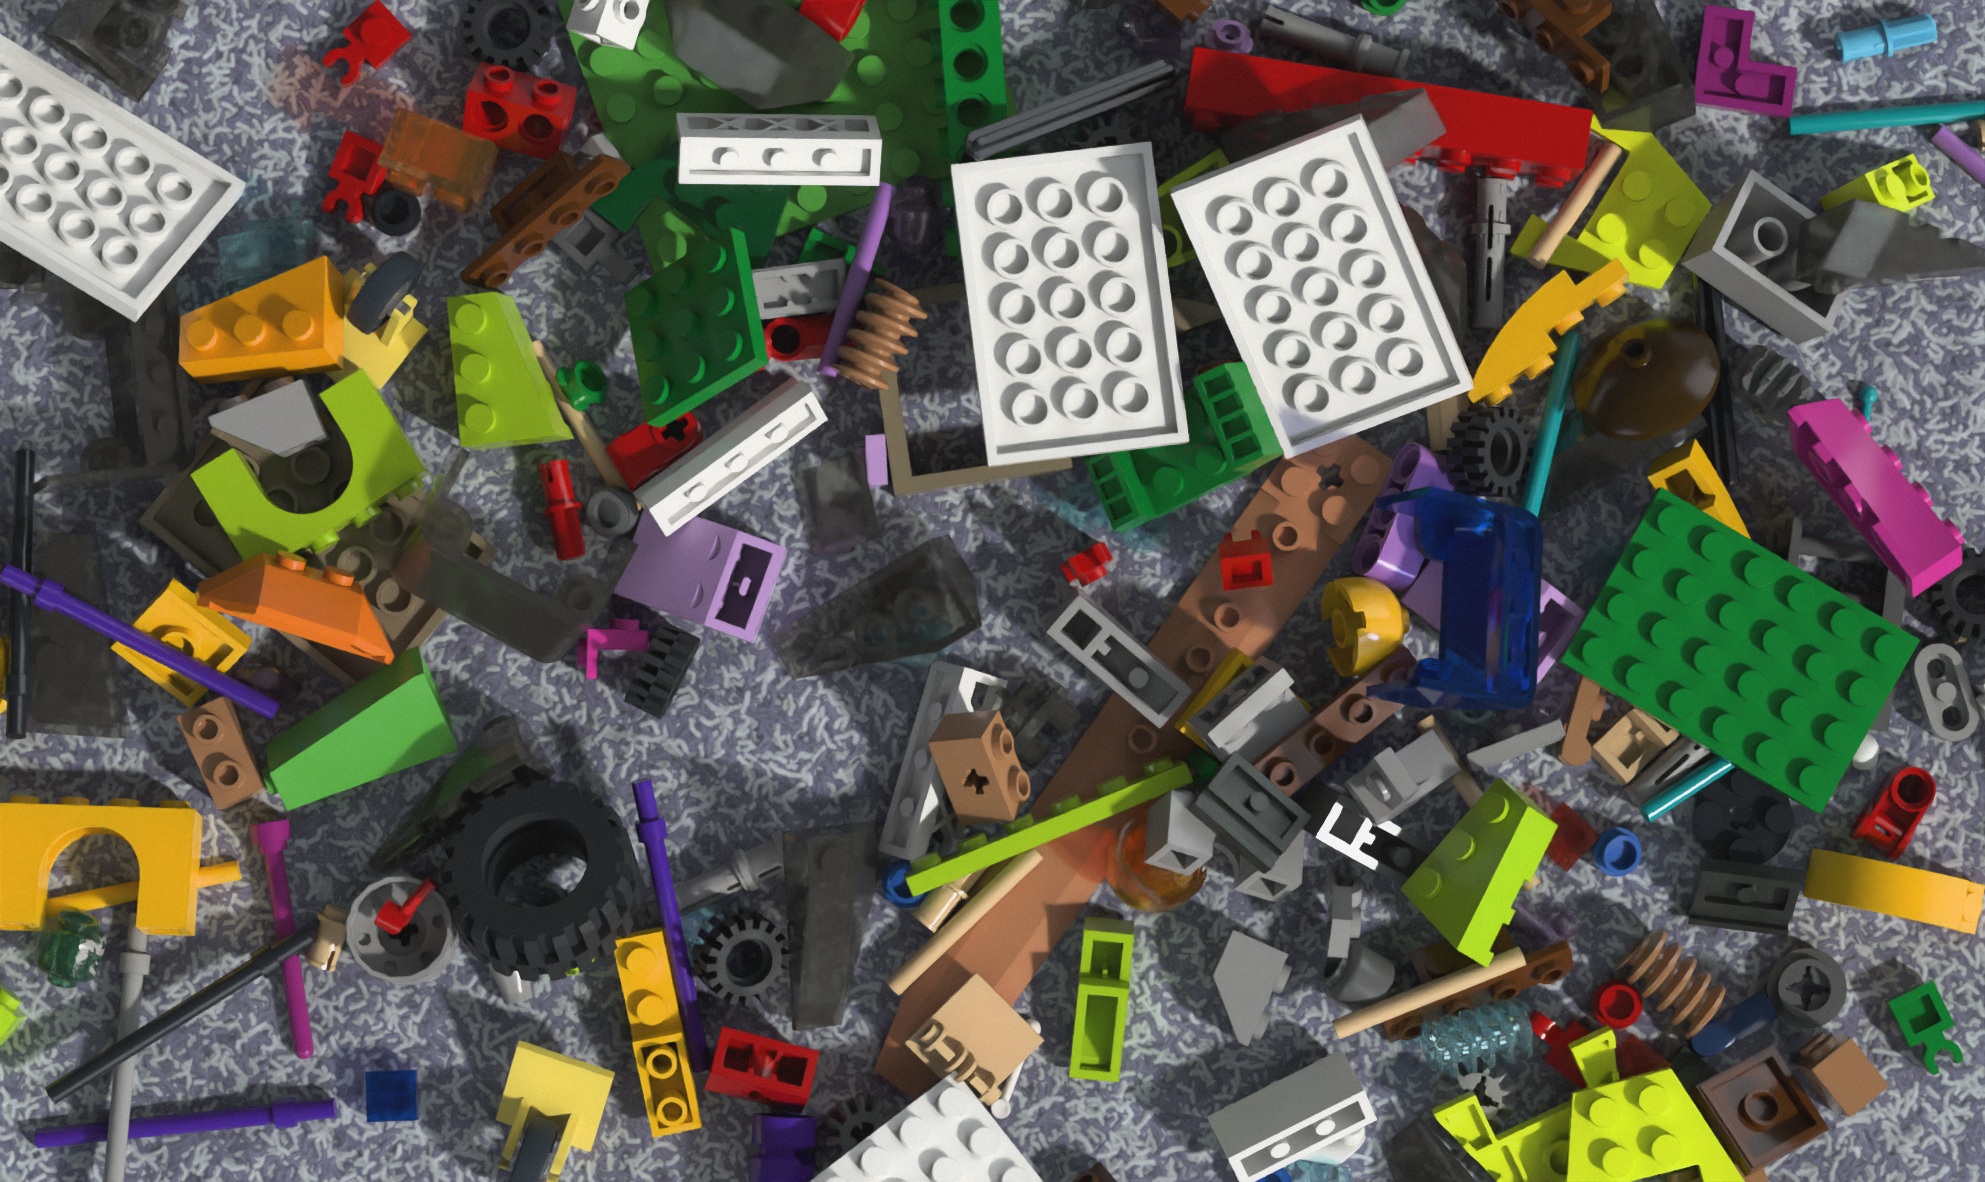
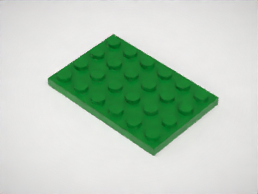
(1738, 650)

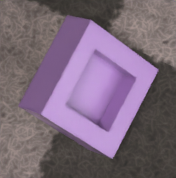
(875, 460)

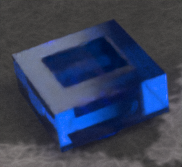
(392, 1095)

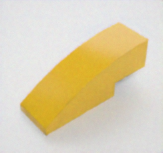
(1692, 477)

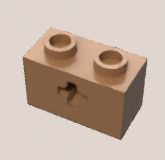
(223, 752)
(979, 767)
(1840, 1073)

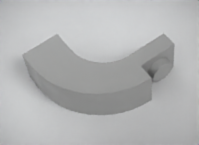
(1403, 778)

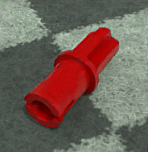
(562, 510)

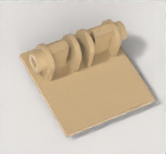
(976, 1038)

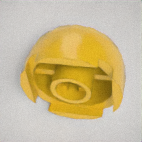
(1364, 623)

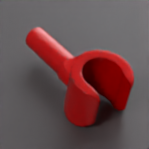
(394, 916)

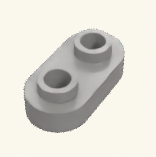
(1948, 690)

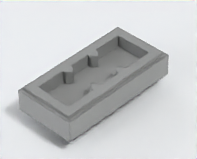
(799, 288)
(1512, 743)

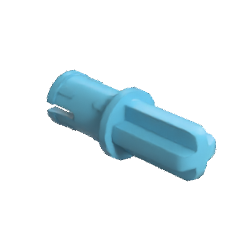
(1885, 37)

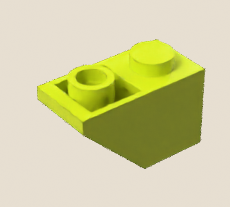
(1896, 185)

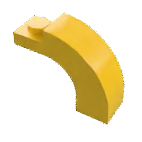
(1894, 890)

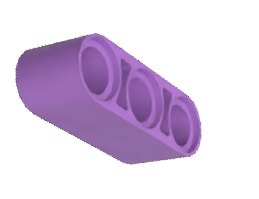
(1388, 543)

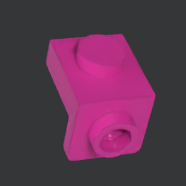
(621, 635)

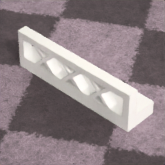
(778, 149)
(730, 455)
(917, 798)

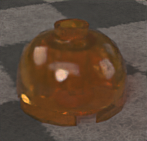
(1142, 884)

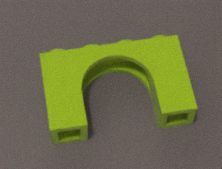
(382, 468)

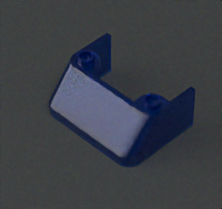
(1486, 602)

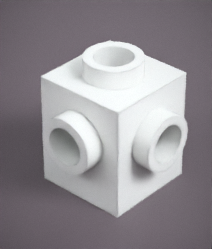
(608, 21)

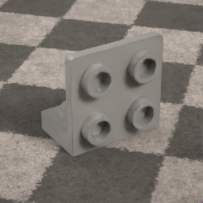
(1250, 713)

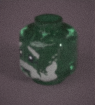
(70, 948)

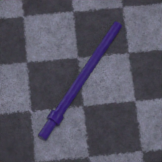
(50, 596)
(651, 831)
(282, 1113)

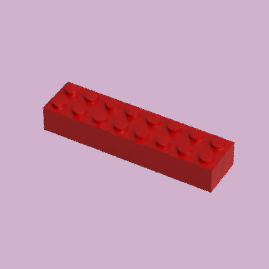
(1482, 128)

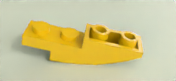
(1524, 340)
(657, 1032)

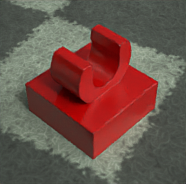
(1245, 562)

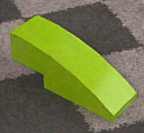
(1101, 999)

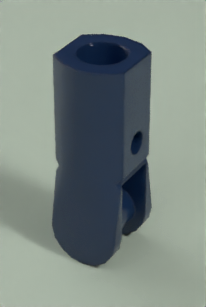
(1733, 1025)

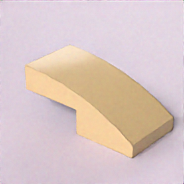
(1631, 744)

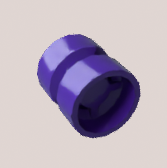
(782, 1147)

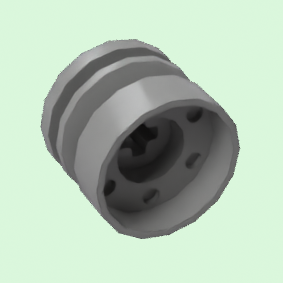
(388, 957)

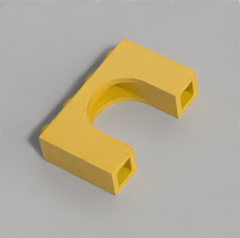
(163, 838)

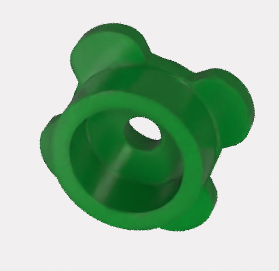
(582, 384)

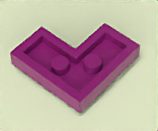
(1725, 75)

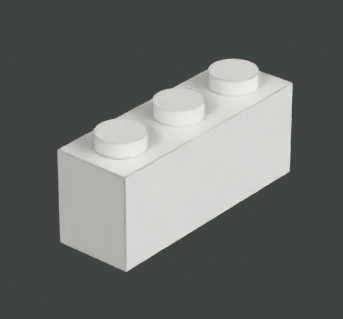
(1292, 1118)

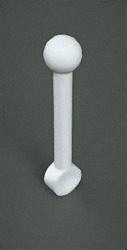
(1002, 1107)

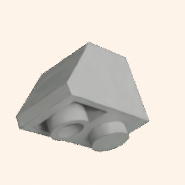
(278, 421)
(1244, 981)

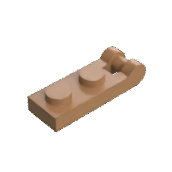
(1585, 705)

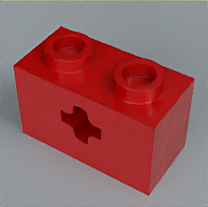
(762, 1070)

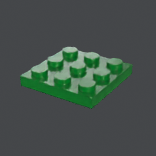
(695, 328)

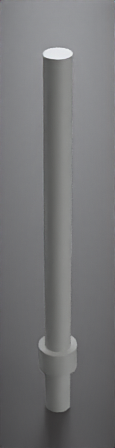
(133, 965)

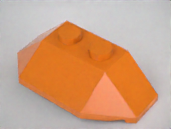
(299, 601)

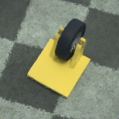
(380, 318)
(554, 1100)

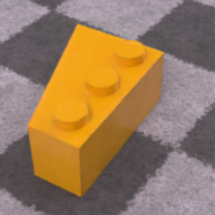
(269, 329)

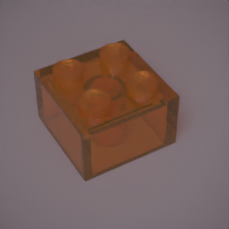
(441, 160)

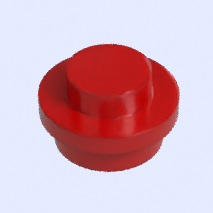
(1617, 1003)

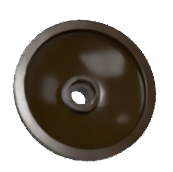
(1645, 377)

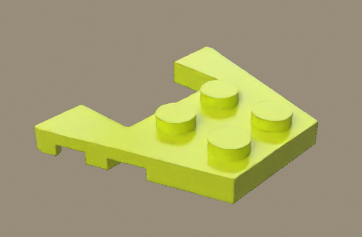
(1640, 219)
(1641, 1131)
(1538, 1146)

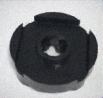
(1712, 818)

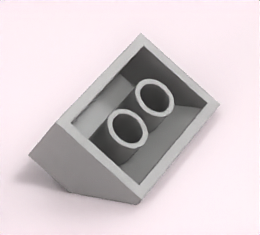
(1751, 256)

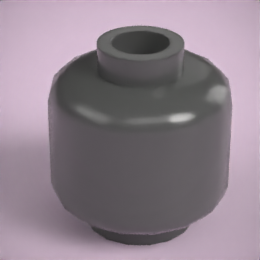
(1360, 978)

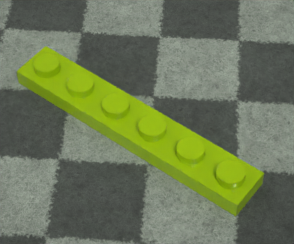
(1066, 816)

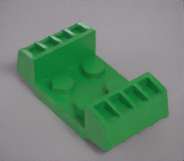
(1226, 442)

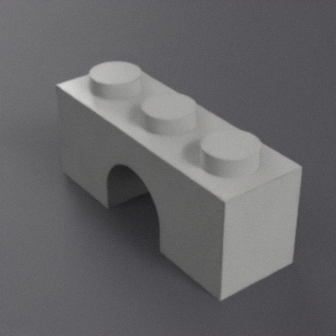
(1184, 843)

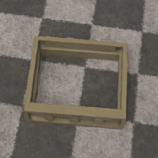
(896, 439)

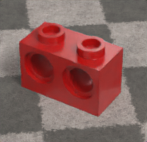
(519, 110)

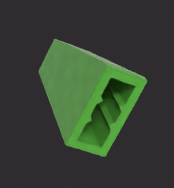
(362, 734)

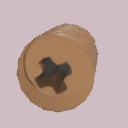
(880, 336)
(1673, 980)

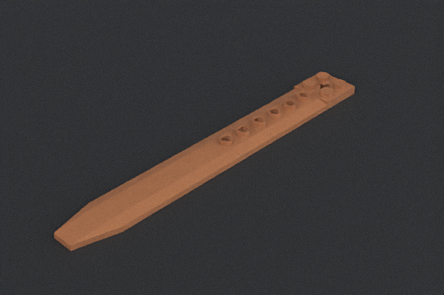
(1024, 926)

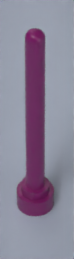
(271, 841)

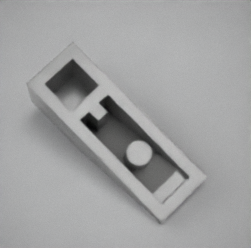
(1116, 656)

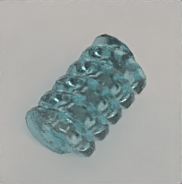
(1477, 1036)

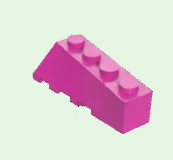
(1874, 493)

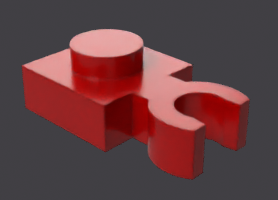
(373, 38)
(358, 174)
(1088, 565)

